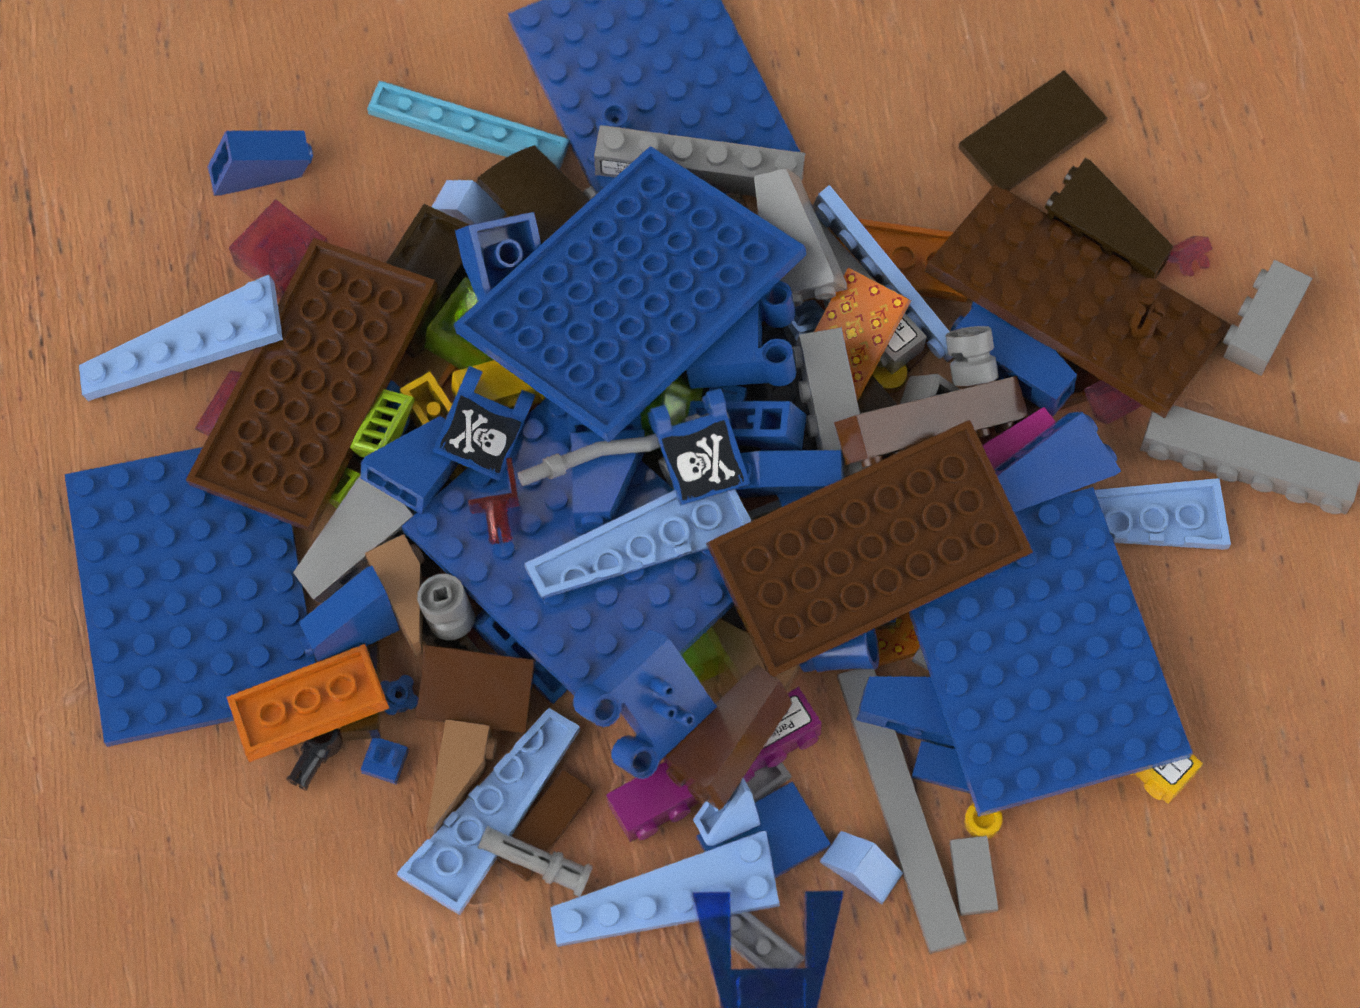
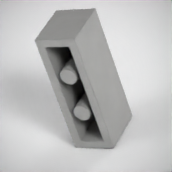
(1265, 316)

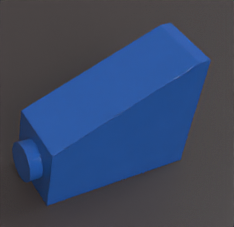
(258, 159)
(409, 467)
(601, 482)
(349, 618)

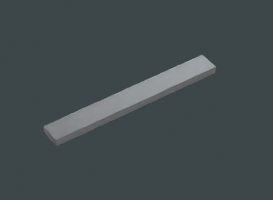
(904, 822)

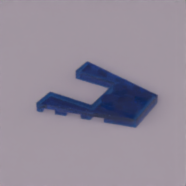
(768, 985)

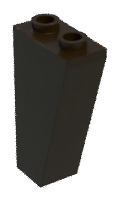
(1106, 216)

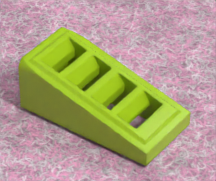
(362, 441)

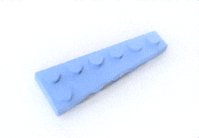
(840, 219)
(207, 334)
(1167, 514)
(636, 541)
(450, 862)
(664, 894)

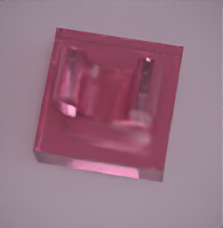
(1189, 250)

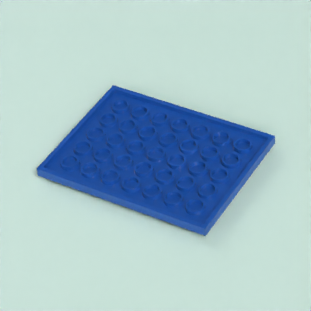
(662, 59)
(629, 292)
(179, 596)
(582, 628)
(1050, 666)

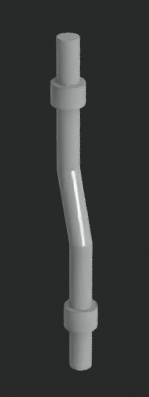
(557, 465)

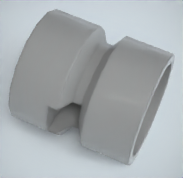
(972, 356)
(446, 607)

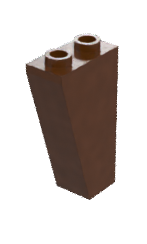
(729, 738)

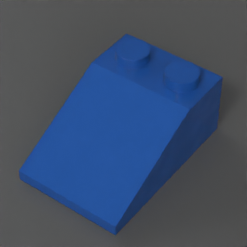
(496, 248)

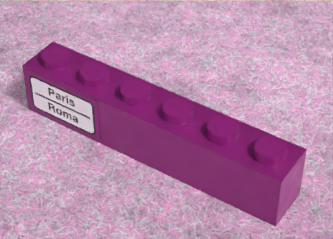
(652, 801)

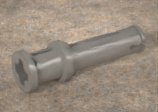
(552, 866)

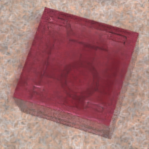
(274, 245)

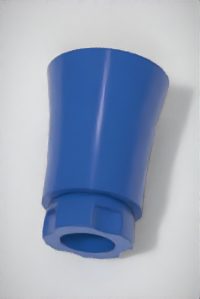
(856, 653)

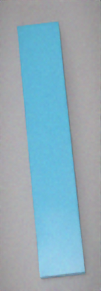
(462, 123)

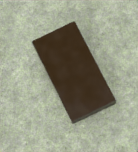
(1032, 132)

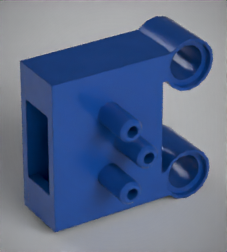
(739, 353)
(655, 697)

